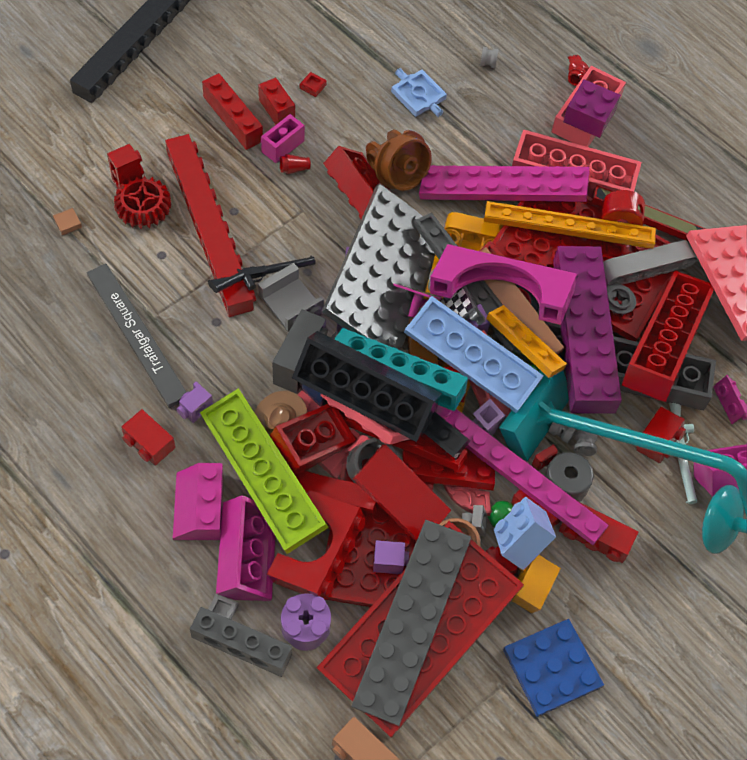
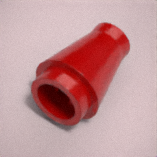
(292, 163)

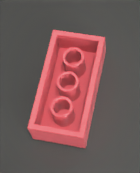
(574, 134)

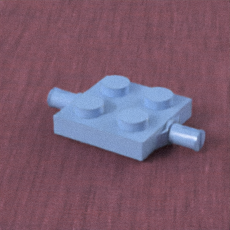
(418, 93)

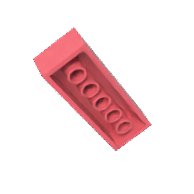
(605, 168)

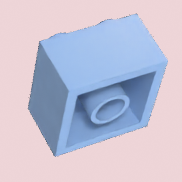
(524, 533)

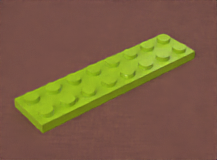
(264, 471)

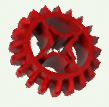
(151, 194)

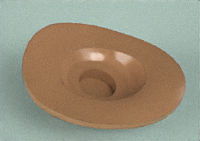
(279, 408)

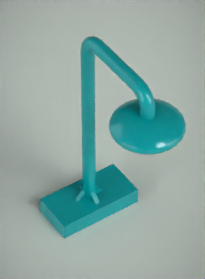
(544, 406)

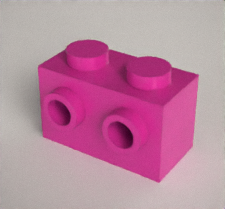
(283, 138)

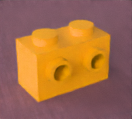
(537, 581)

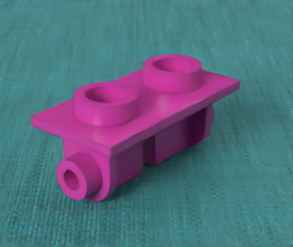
(730, 399)

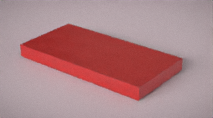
(400, 492)

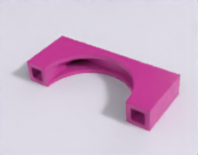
(463, 266)

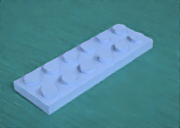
(473, 354)

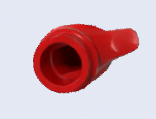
(577, 69)

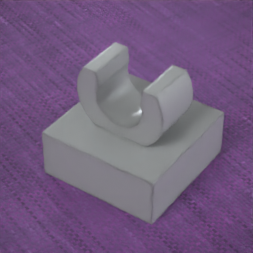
(477, 519)

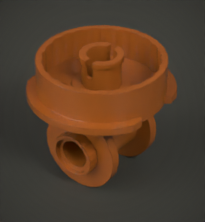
(400, 160)

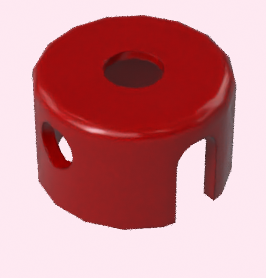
(623, 207)

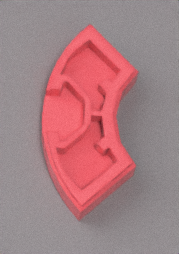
(468, 497)

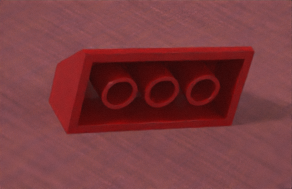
(353, 176)

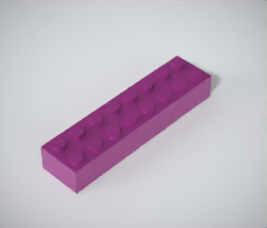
(588, 334)

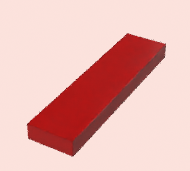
(337, 489)

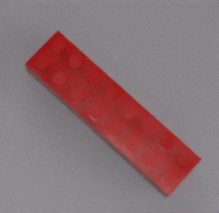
(668, 336)

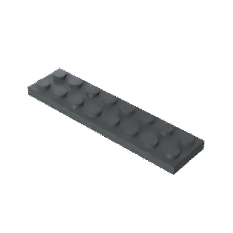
(411, 623)

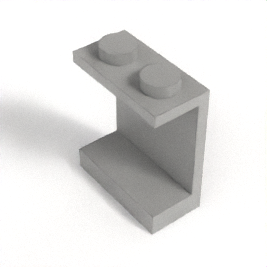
(288, 295)

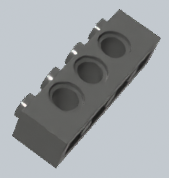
(241, 641)

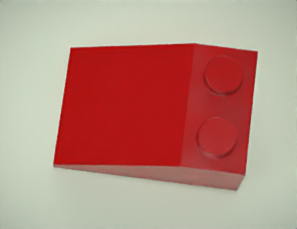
(312, 438)

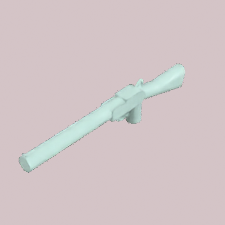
(683, 464)

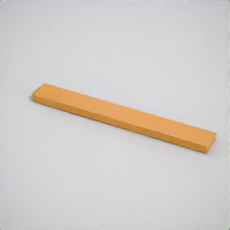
(570, 224)

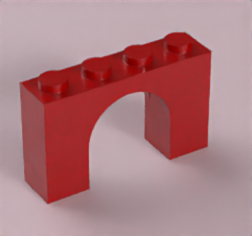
(319, 575)

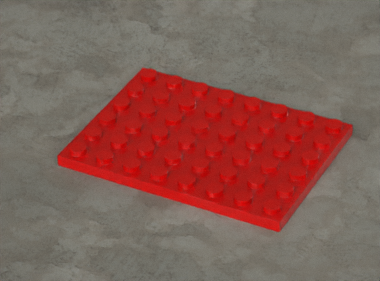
(541, 247)

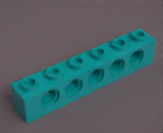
(449, 383)

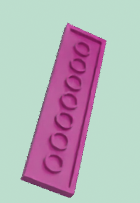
(506, 183)

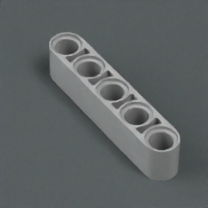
(648, 263)

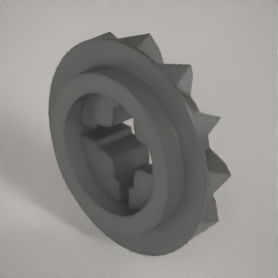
(623, 294)

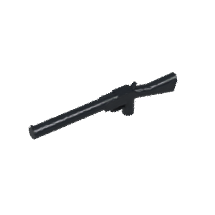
(249, 273)

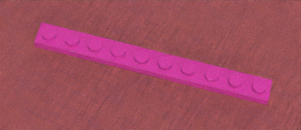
(526, 477)

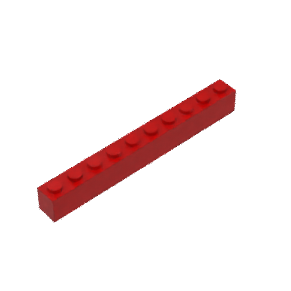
(208, 222)

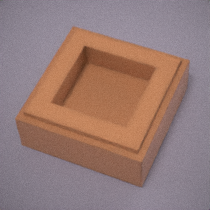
(67, 221)

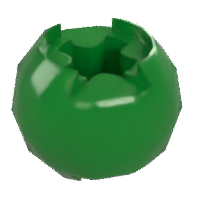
(500, 511)

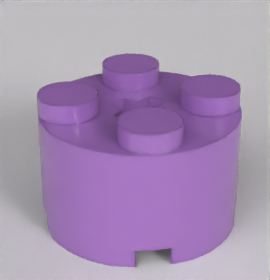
(308, 608)

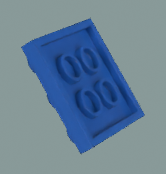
(553, 667)

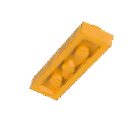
(526, 341)

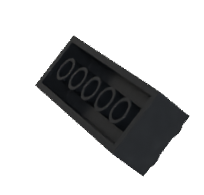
(366, 385)

